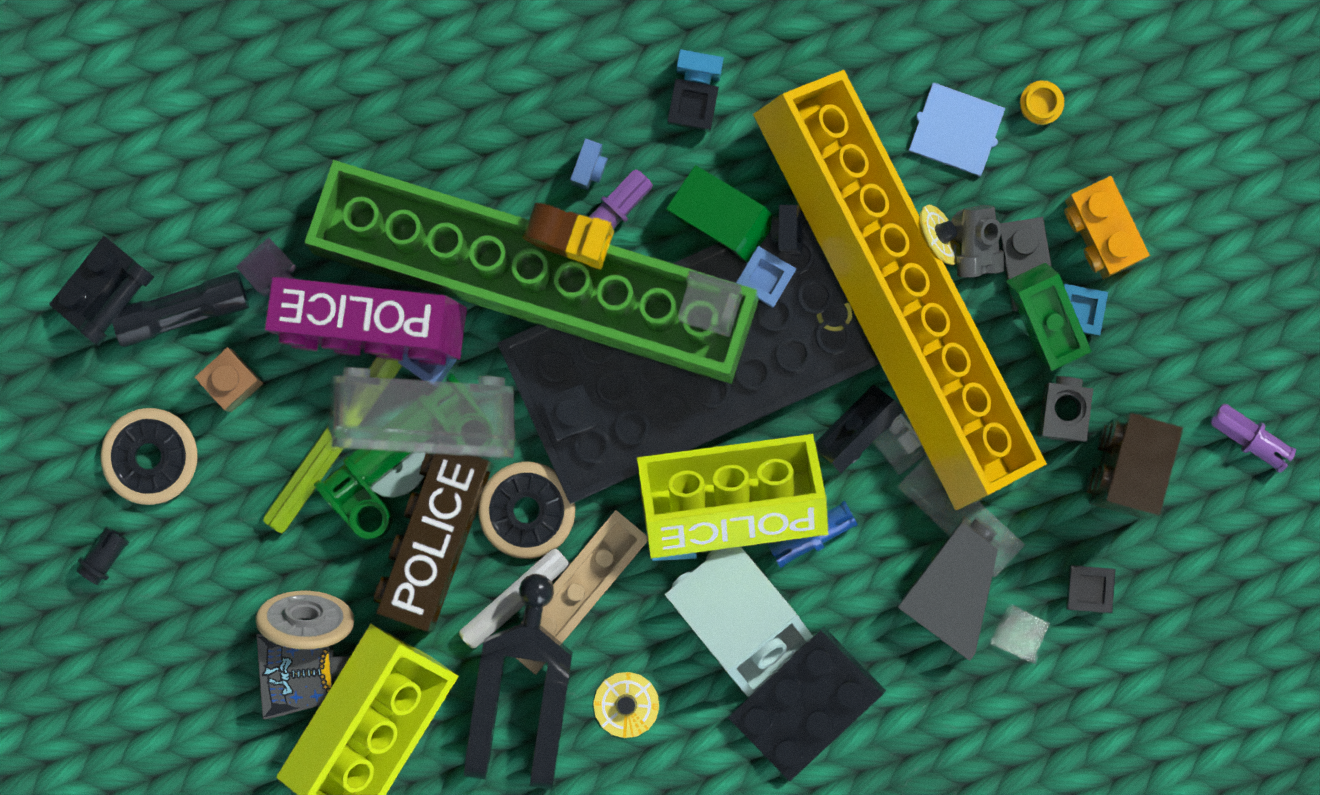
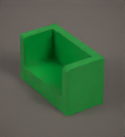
(721, 213)
(1048, 316)

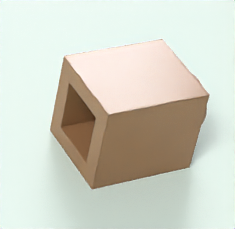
(229, 380)

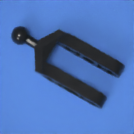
(528, 642)

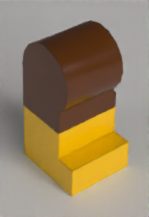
(569, 234)

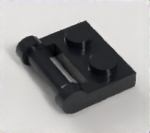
(100, 289)

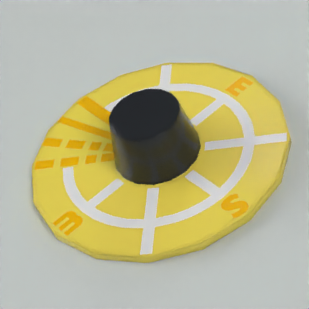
(940, 234)
(626, 705)

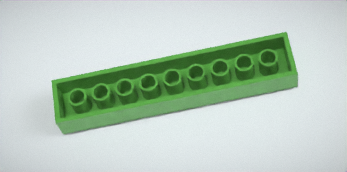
(486, 262)

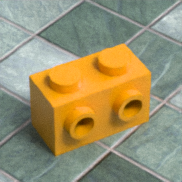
(1105, 227)

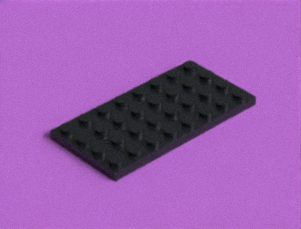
(667, 409)

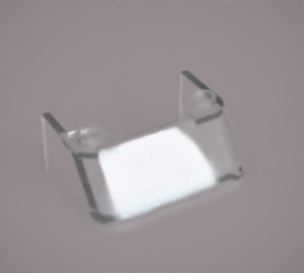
(421, 415)

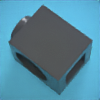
(1057, 429)

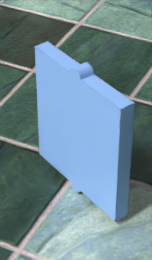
(956, 129)

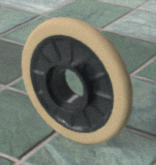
(121, 450)
(498, 515)

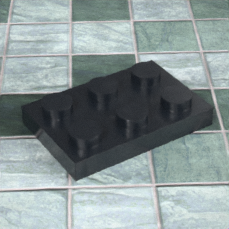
(807, 703)

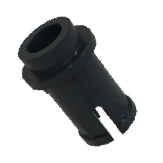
(102, 556)

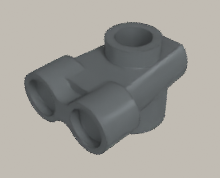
(979, 237)

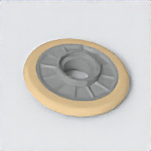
(327, 621)

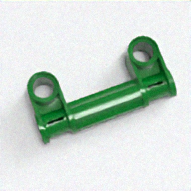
(365, 470)

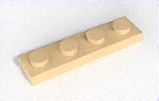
(589, 578)

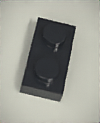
(858, 428)

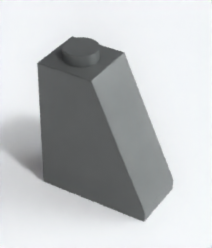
(955, 586)

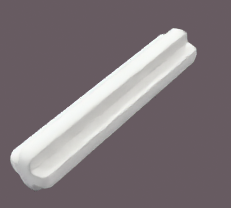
(509, 601)

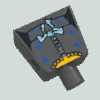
(295, 677)

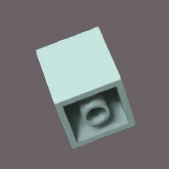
(739, 616)

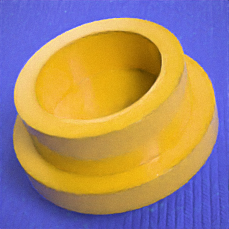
(1042, 102)

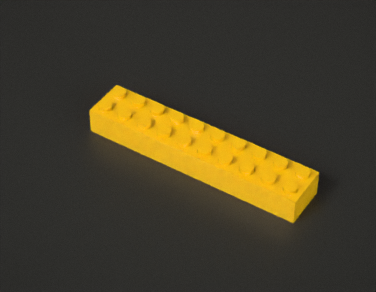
(899, 289)

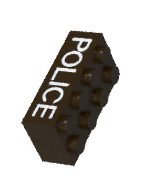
(433, 540)

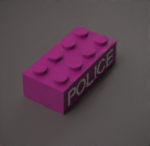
(366, 318)

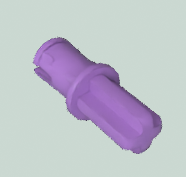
(623, 199)
(1252, 437)

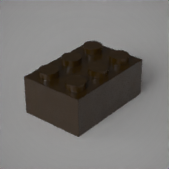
(1134, 465)

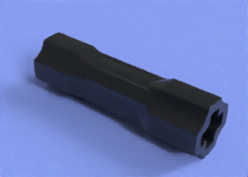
(209, 300)

